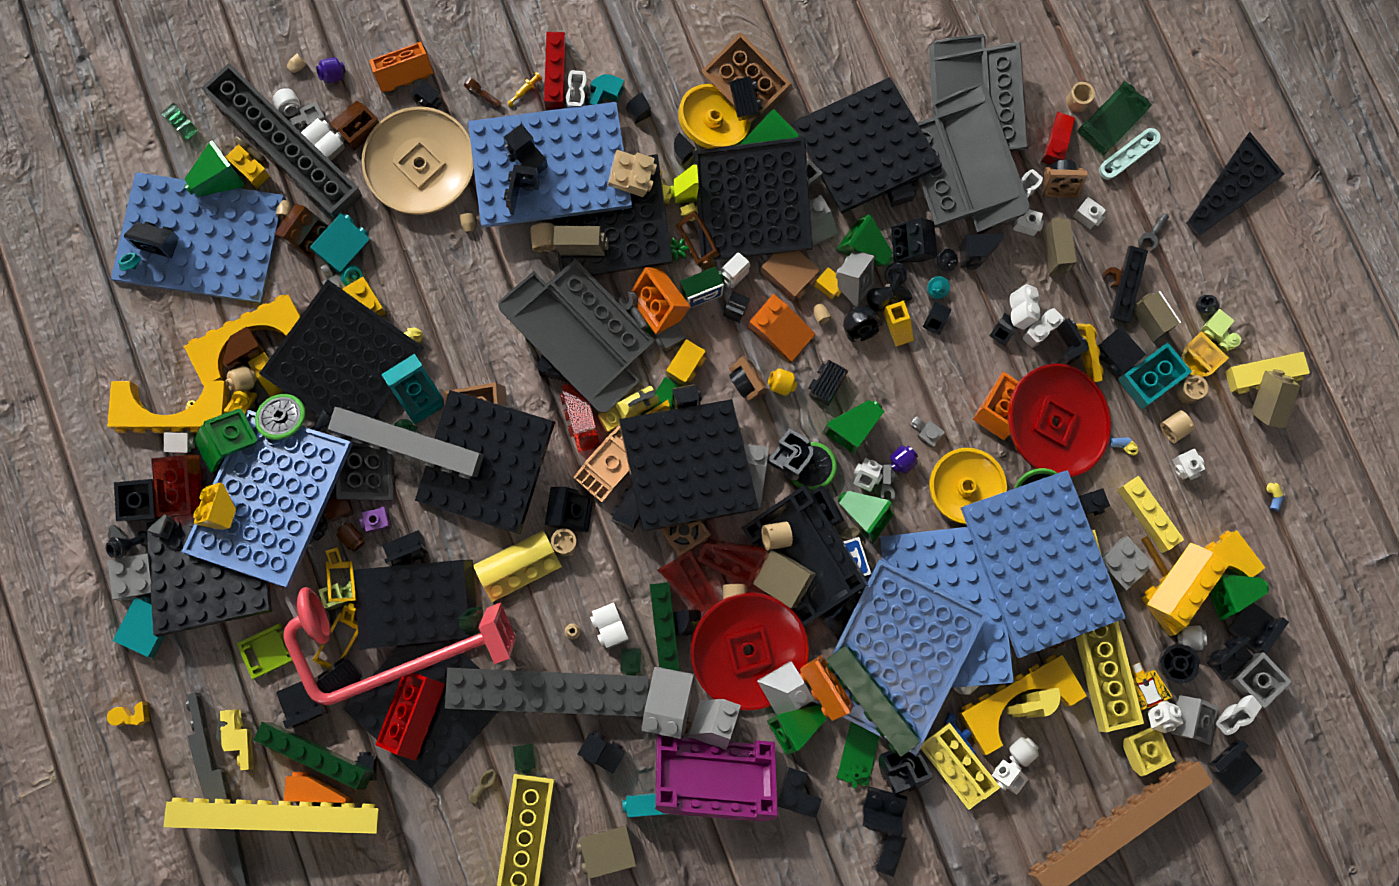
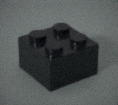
(134, 500)

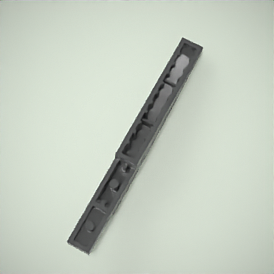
(214, 784)

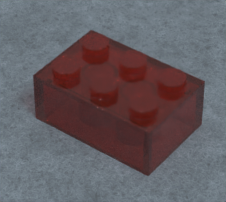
(176, 484)

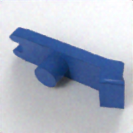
(966, 734)

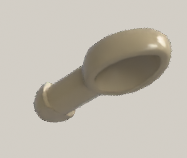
(249, 149)
(850, 533)
(485, 781)

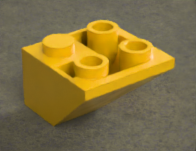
(215, 508)

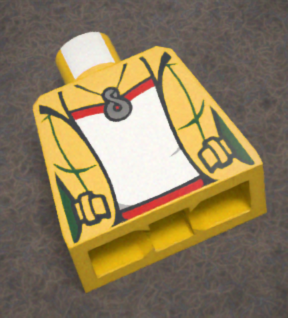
(1148, 687)

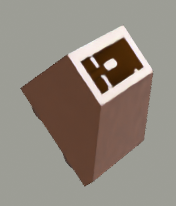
(354, 124)
(301, 229)
(242, 348)

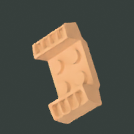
(604, 467)

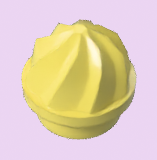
(688, 209)
(415, 334)

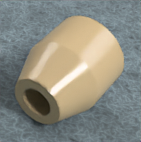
(296, 63)
(283, 209)
(468, 222)
(821, 314)
(574, 636)

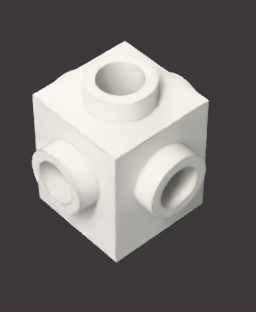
(1189, 465)
(868, 474)
(1165, 717)
(1009, 776)

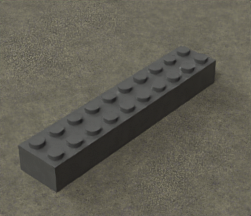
(281, 141)
(546, 692)

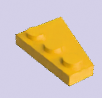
(1091, 357)

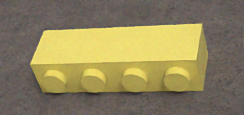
(1248, 376)
(1150, 514)

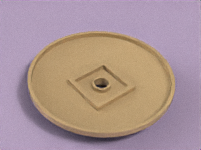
(413, 136)

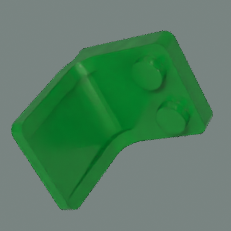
(223, 437)

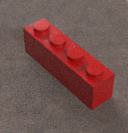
(555, 70)

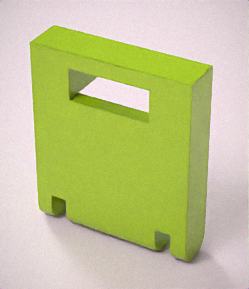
(269, 650)

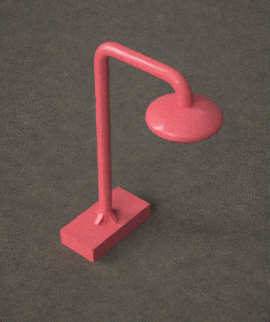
(494, 629)

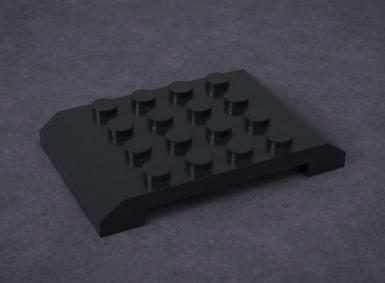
(816, 548)
(413, 603)

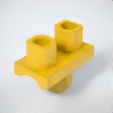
(241, 400)

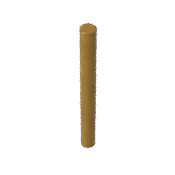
(1155, 556)

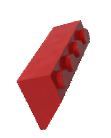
(410, 715)

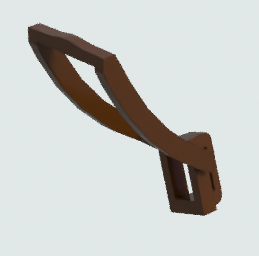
(704, 261)

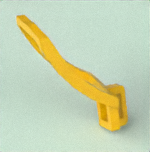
(332, 564)
(349, 620)

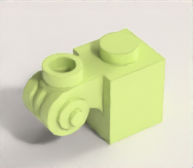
(1217, 330)
(337, 591)

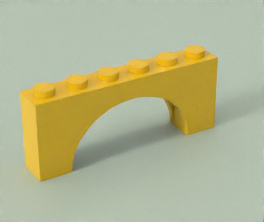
(209, 351)
(129, 413)
(1231, 549)
(984, 716)

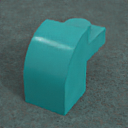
(606, 87)

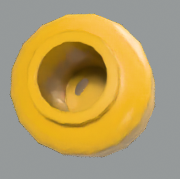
(782, 382)

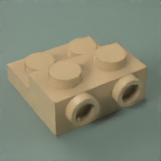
(632, 173)

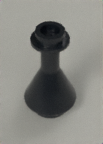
(118, 547)

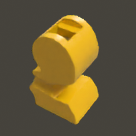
(122, 715)

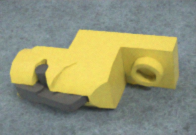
(629, 407)
(235, 738)

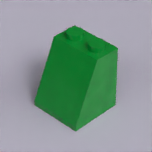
(771, 128)
(854, 425)

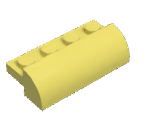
(517, 566)
(1036, 704)
(959, 766)

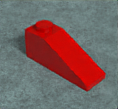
(1058, 138)

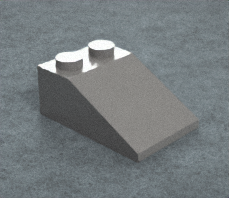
(757, 463)
(668, 703)

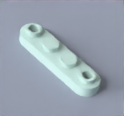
(1129, 153)

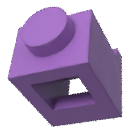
(381, 523)

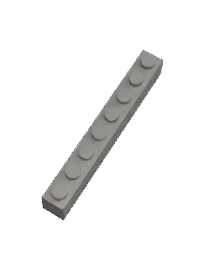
(407, 442)

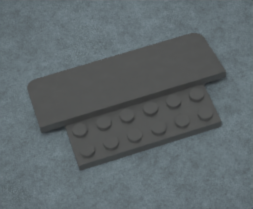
(967, 62)
(977, 165)
(579, 332)

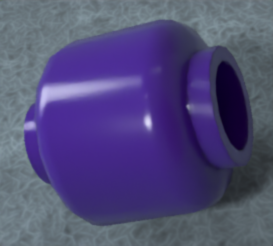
(330, 70)
(903, 459)

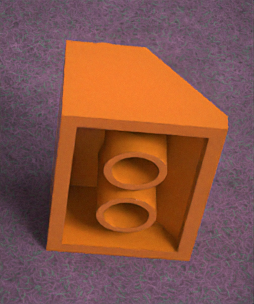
(401, 67)
(659, 299)
(826, 688)

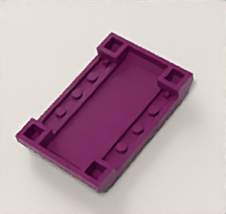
(714, 781)

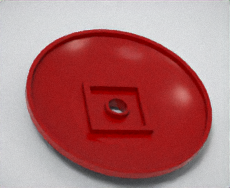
(1081, 417)
(739, 622)

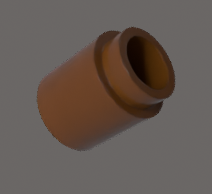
(350, 536)

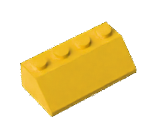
(1187, 585)

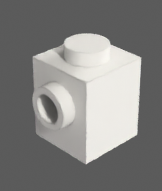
(1090, 213)
(1029, 223)
(179, 442)

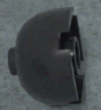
(861, 323)
(1179, 663)

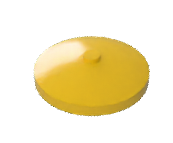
(711, 118)
(963, 479)

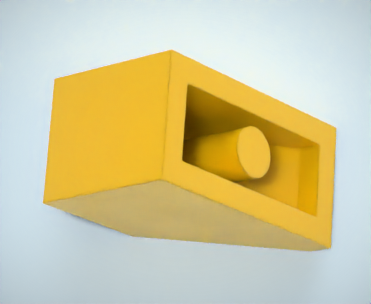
(257, 365)

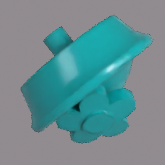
(129, 261)
(350, 274)
(938, 287)

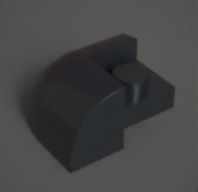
(792, 455)
(904, 771)

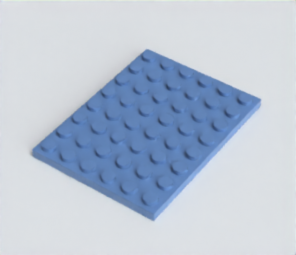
(578, 156)
(221, 243)
(277, 501)
(1042, 563)
(952, 564)
(910, 643)

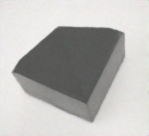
(162, 527)
(115, 531)

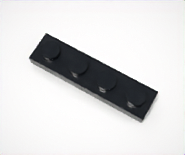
(1129, 284)

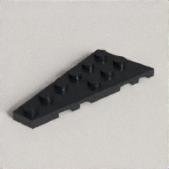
(1241, 179)

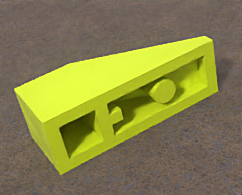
(686, 186)

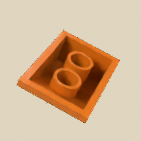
(781, 328)
(994, 409)
(311, 789)

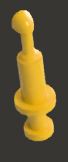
(525, 88)

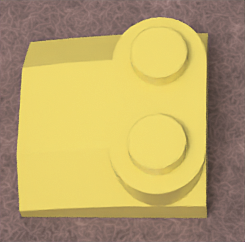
(1147, 751)

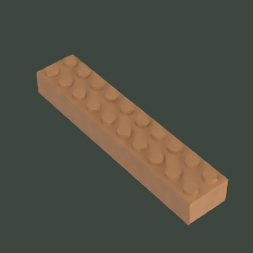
(1121, 826)

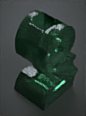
(179, 121)
(469, 620)

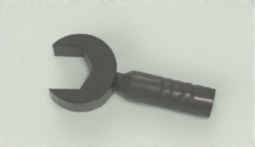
(1151, 237)
(631, 305)

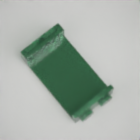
(1114, 118)

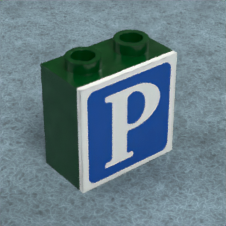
(702, 287)

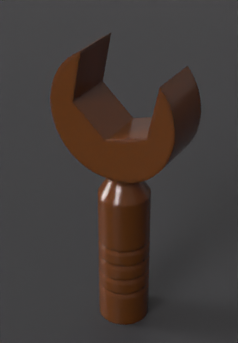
(474, 87)
(1115, 272)

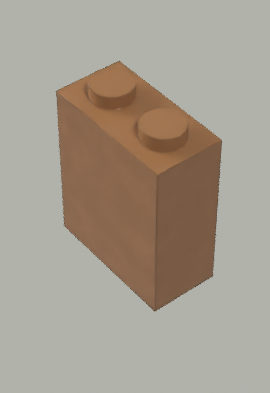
(791, 273)

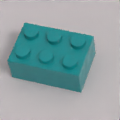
(1154, 375)

